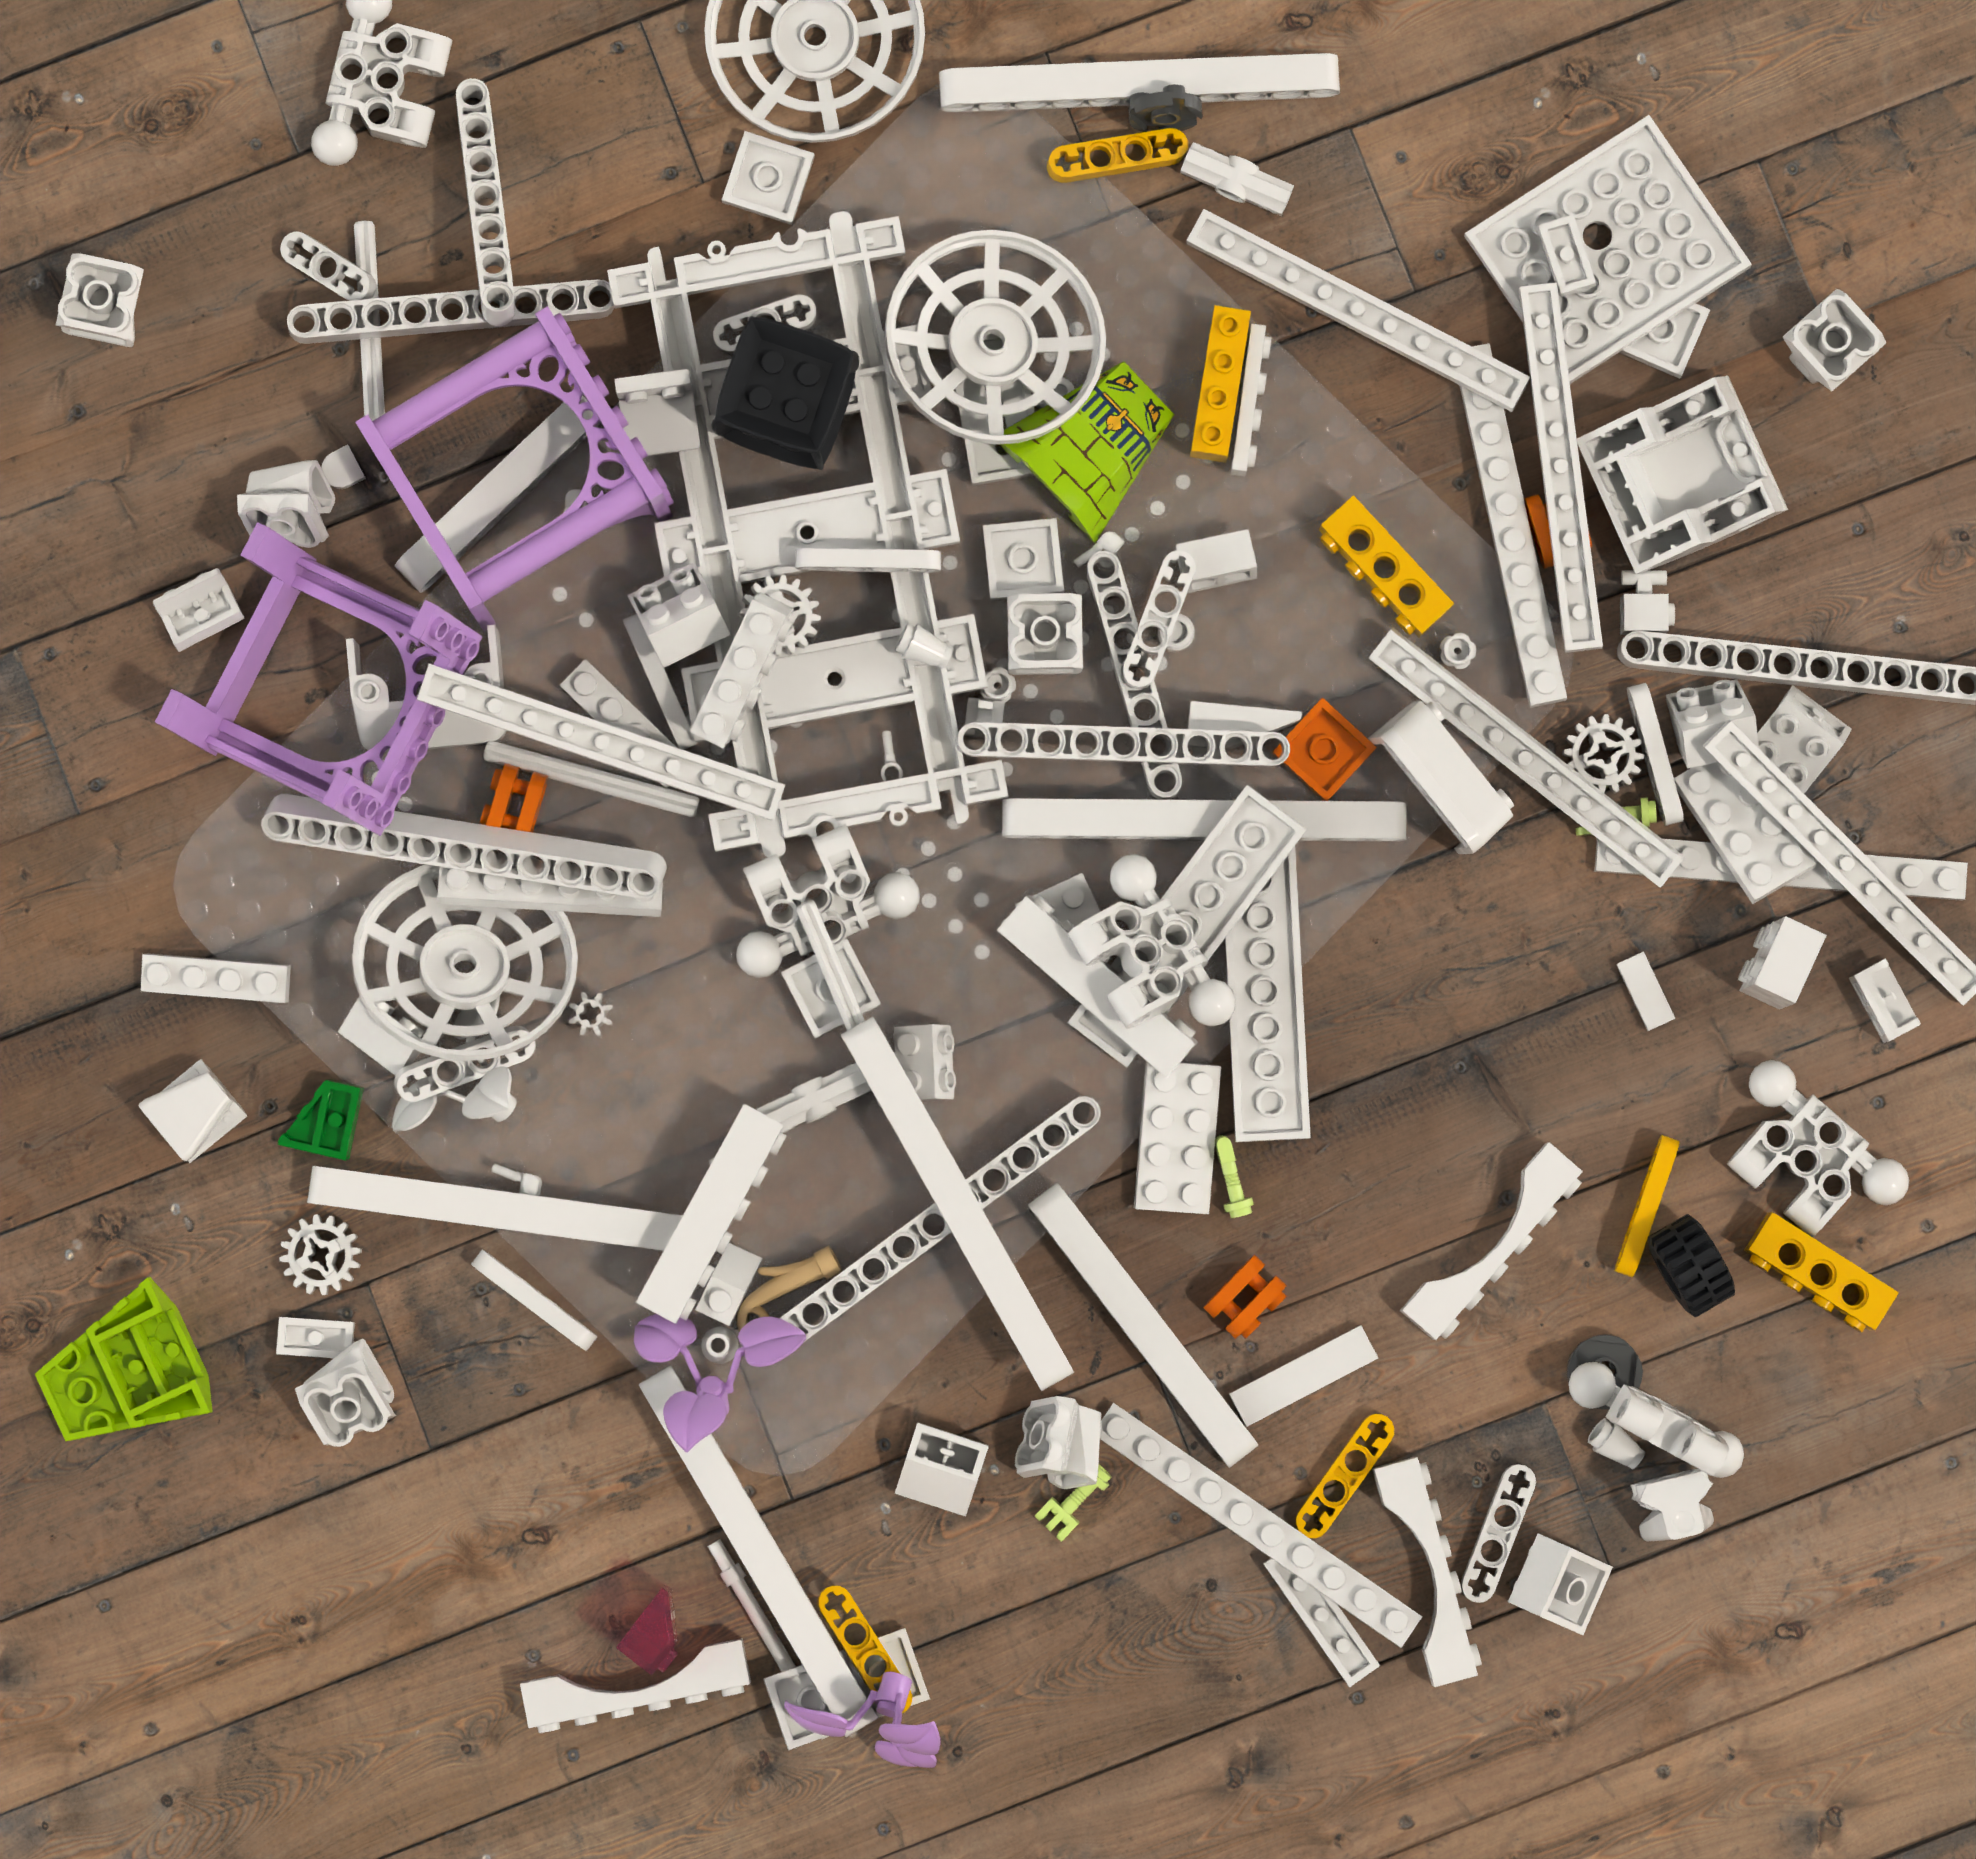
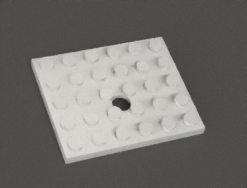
(1661, 255)

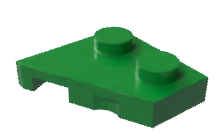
(327, 1121)

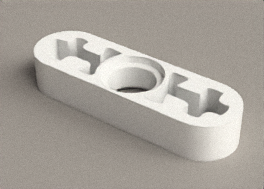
(302, 263)
(769, 309)

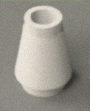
(922, 646)
(730, 1341)
(1615, 1444)

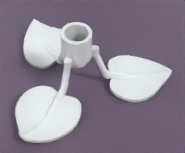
(488, 1099)

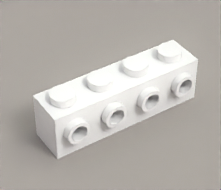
(742, 669)

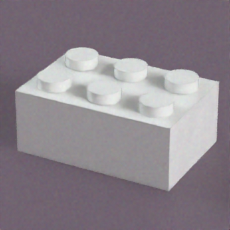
(1781, 963)

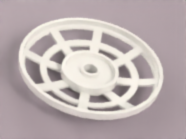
(815, 62)
(1004, 320)
(452, 987)

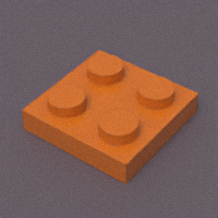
(1325, 750)

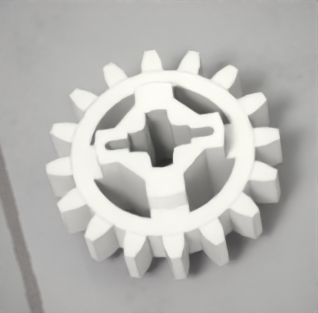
(801, 608)
(1598, 738)
(335, 1246)

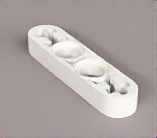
(868, 560)
(1154, 618)
(660, 683)
(1655, 754)
(465, 1069)
(534, 1300)
(1492, 1531)

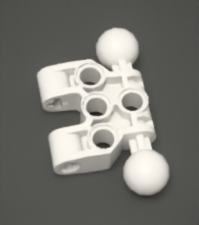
(408, 123)
(894, 896)
(1149, 923)
(1882, 1179)
(1656, 1421)

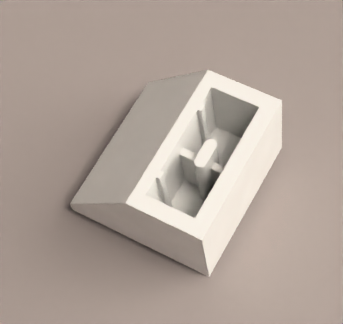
(678, 614)
(1702, 711)
(372, 1039)
(941, 1469)

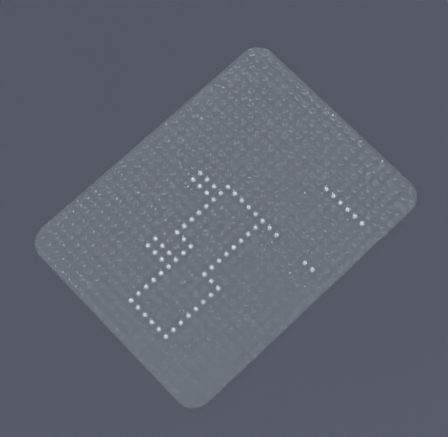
(695, 1035)

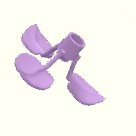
(696, 1416)
(908, 1743)

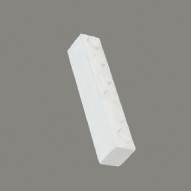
(1046, 943)
(710, 1213)

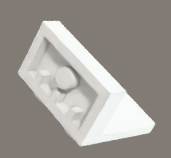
(660, 411)
(1801, 738)

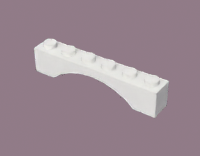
(1542, 1184)
(1447, 1646)
(558, 1699)

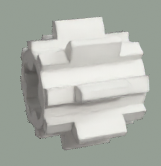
(581, 1010)

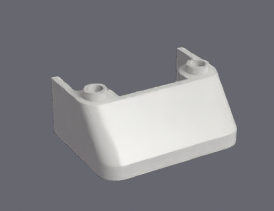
(377, 714)
(1445, 775)

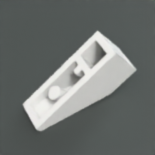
(1235, 718)

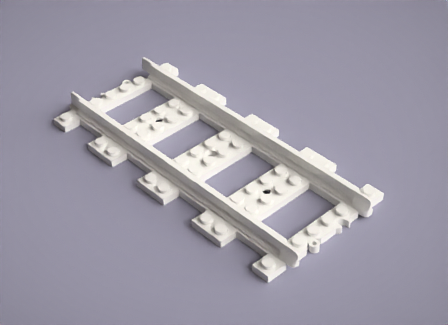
(763, 540)

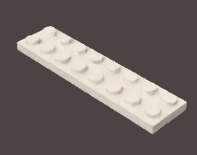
(1214, 891)
(1269, 1015)

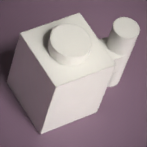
(1645, 610)

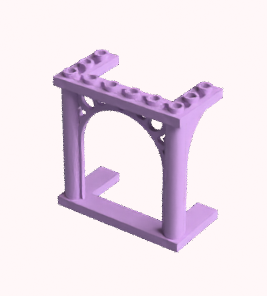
(631, 496)
(296, 572)

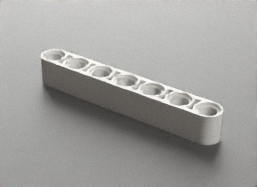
(490, 217)
(495, 494)
(1131, 697)

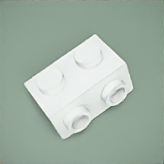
(198, 609)
(927, 1059)

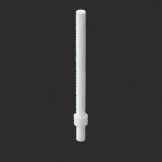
(734, 1576)

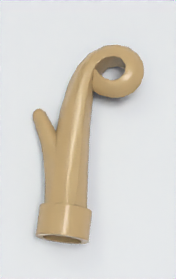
(787, 1279)

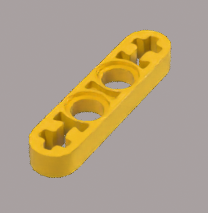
(1115, 149)
(1647, 1206)
(1349, 1479)
(870, 1644)

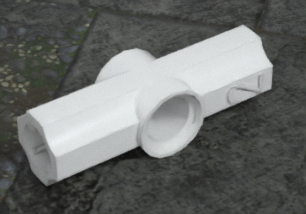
(1237, 179)
(817, 1097)

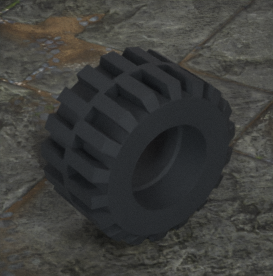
(1691, 1265)

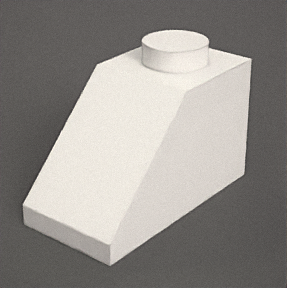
(728, 1284)

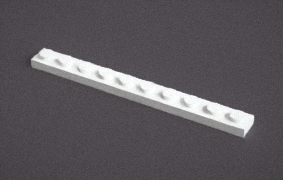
(1358, 310)
(1560, 467)
(1514, 548)
(600, 742)
(1527, 757)
(1843, 860)
(1910, 875)
(1258, 1526)

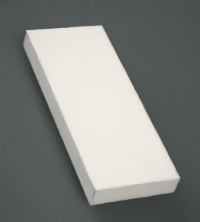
(1645, 991)

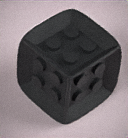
(785, 393)

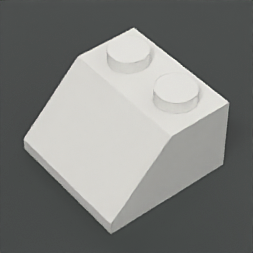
(1560, 1584)

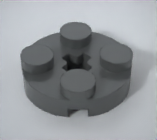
(1165, 109)
(1613, 1350)

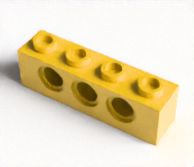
(1220, 384)
(1355, 518)
(1874, 1294)

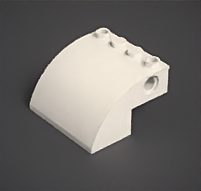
(1681, 474)

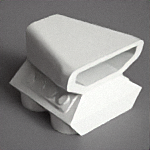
(100, 299)
(1833, 341)
(288, 502)
(1045, 634)
(193, 1111)
(347, 1396)
(1060, 1442)
(1674, 1505)

